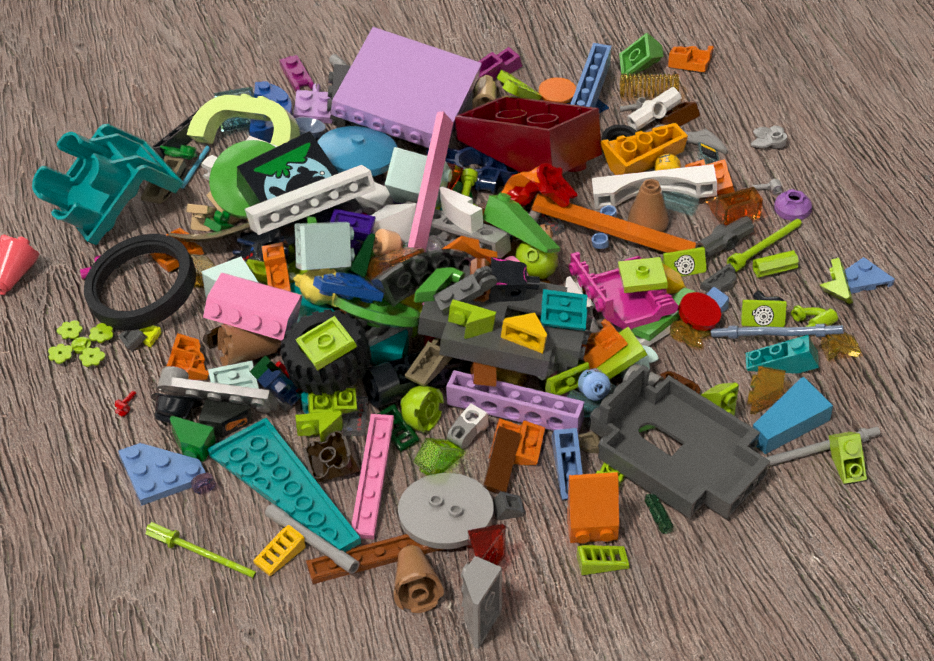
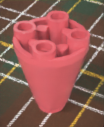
(15, 260)

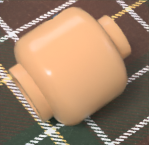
(386, 242)

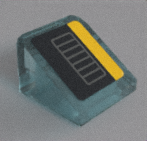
(707, 153)

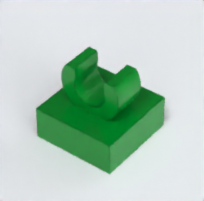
(219, 221)

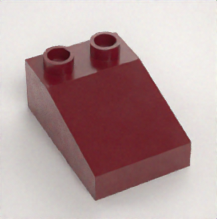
(532, 133)

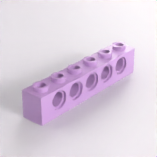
(516, 402)

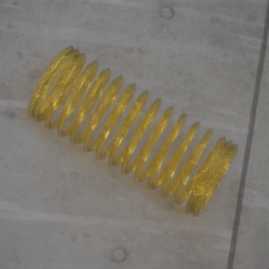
(631, 78)

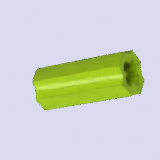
(775, 263)

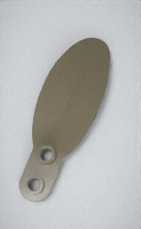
(207, 237)

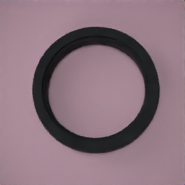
(159, 309)

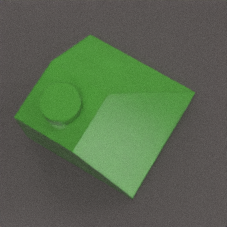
(640, 55)

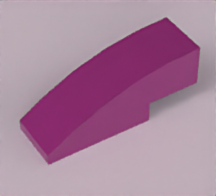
(505, 60)

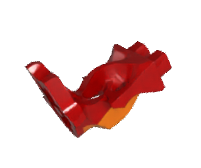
(543, 178)

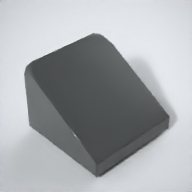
(508, 506)

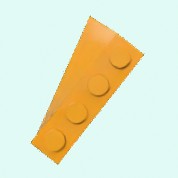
(641, 150)

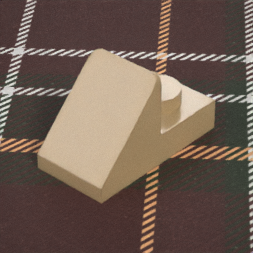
(199, 215)

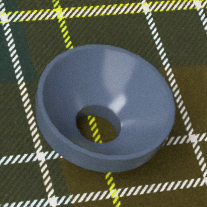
(313, 125)

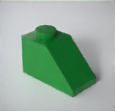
(192, 437)

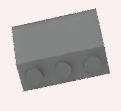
(481, 597)

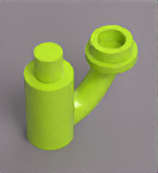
(822, 316)

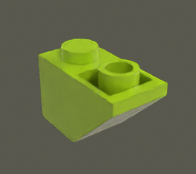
(724, 396)
(848, 456)

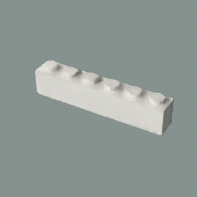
(310, 199)

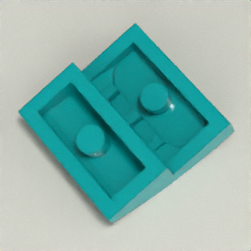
(563, 310)

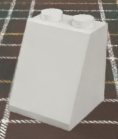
(395, 218)

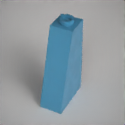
(792, 415)

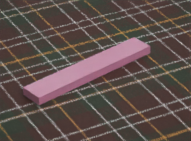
(372, 475)

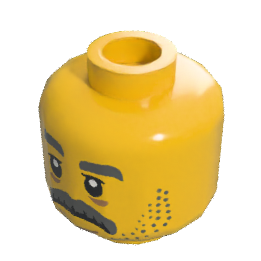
(667, 161)

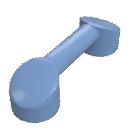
(600, 240)

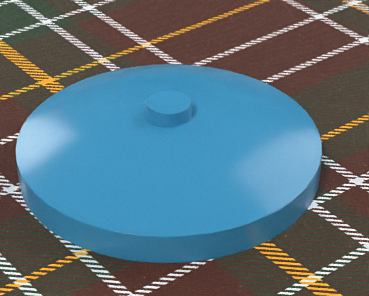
(358, 146)

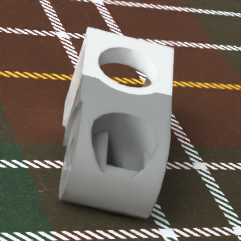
(468, 426)

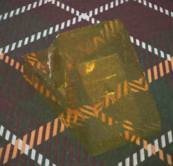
(838, 343)

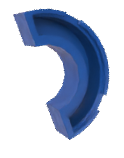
(264, 129)

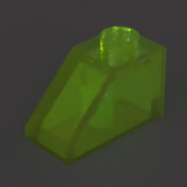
(437, 455)

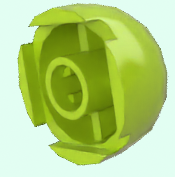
(537, 261)
(421, 407)

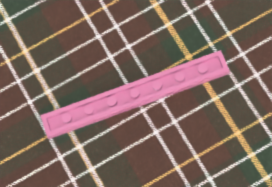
(431, 181)

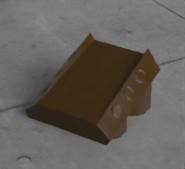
(332, 458)

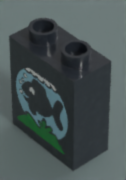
(285, 170)

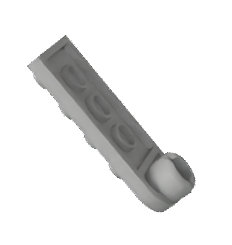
(175, 382)

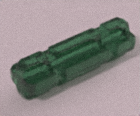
(659, 513)

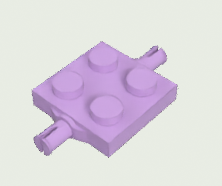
(312, 104)

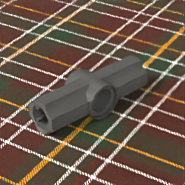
(726, 236)

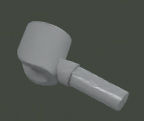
(639, 103)
(774, 185)

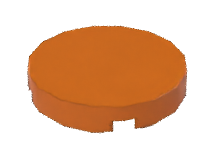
(557, 90)

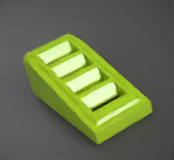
(594, 566)

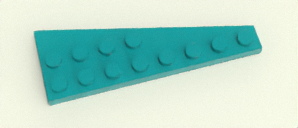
(275, 472)

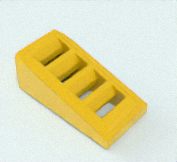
(291, 540)

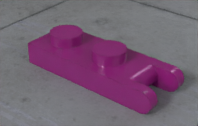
(296, 72)

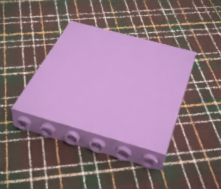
(403, 85)

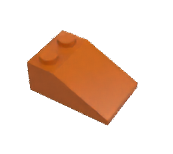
(593, 507)

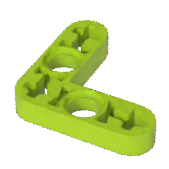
(517, 87)

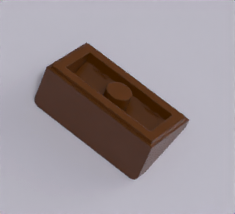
(680, 114)

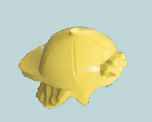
(310, 292)

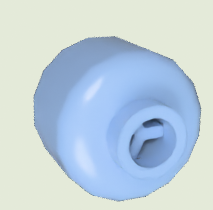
(594, 384)

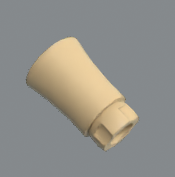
(484, 91)

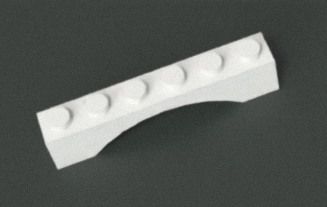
(693, 181)

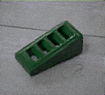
(362, 259)
(398, 419)

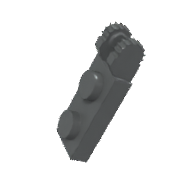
(466, 289)

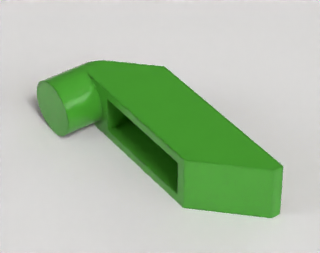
(437, 282)

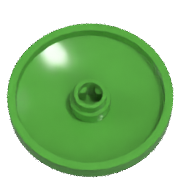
(224, 175)
(379, 312)

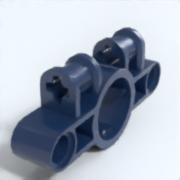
(490, 176)

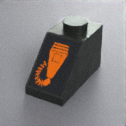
(225, 417)

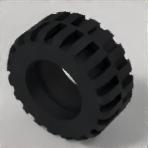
(336, 374)

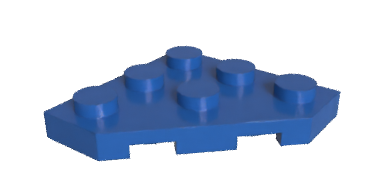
(348, 287)

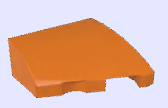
(690, 58)
(603, 345)
(187, 355)

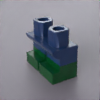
(275, 380)

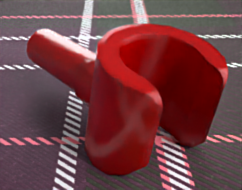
(122, 405)

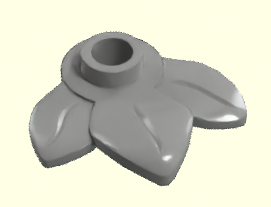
(771, 137)

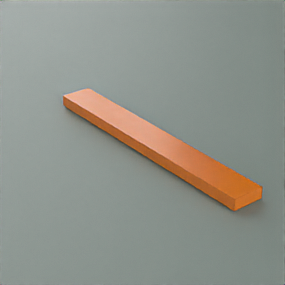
(611, 225)

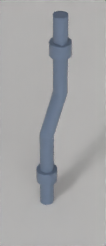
(819, 330)

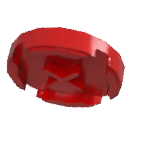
(699, 311)

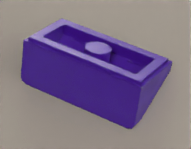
(361, 223)

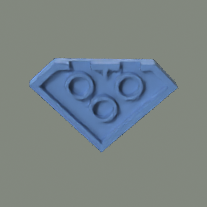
(158, 472)

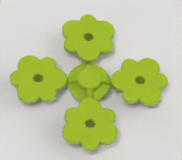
(80, 345)

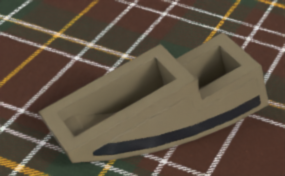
(158, 194)

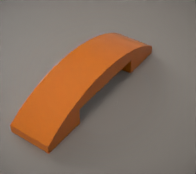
(276, 266)

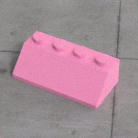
(252, 306)

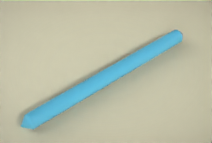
(195, 166)

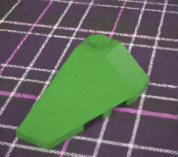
(512, 218)

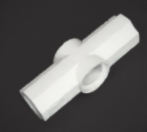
(646, 113)

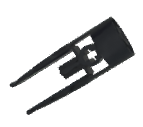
(387, 381)

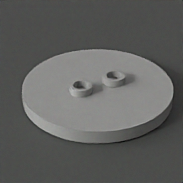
(443, 509)

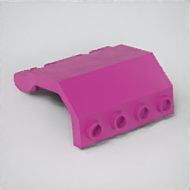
(619, 307)

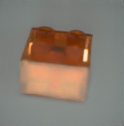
(735, 205)

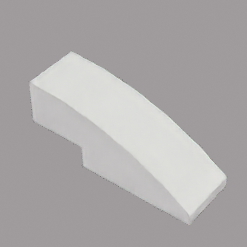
(461, 210)

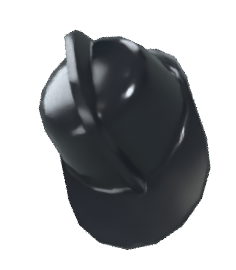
(175, 406)

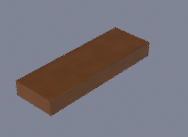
(501, 460)

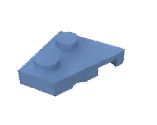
(865, 276)

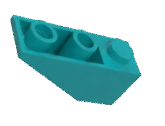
(792, 356)

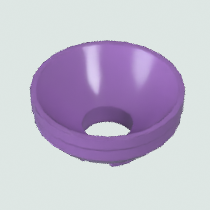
(793, 209)

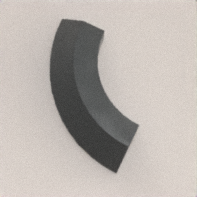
(407, 276)

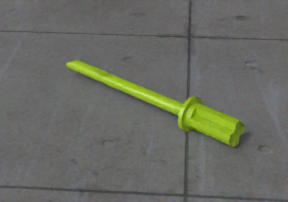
(172, 537)

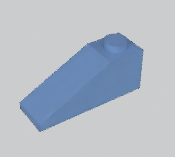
(566, 457)

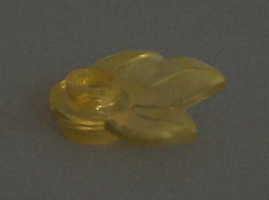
(684, 332)

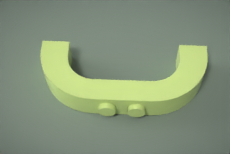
(216, 111)

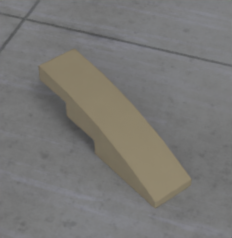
(427, 364)

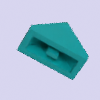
(390, 348)

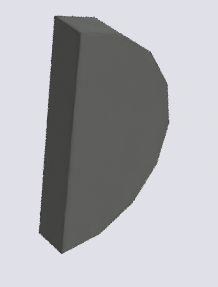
(722, 279)

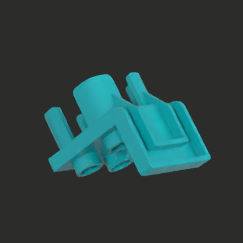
(101, 179)

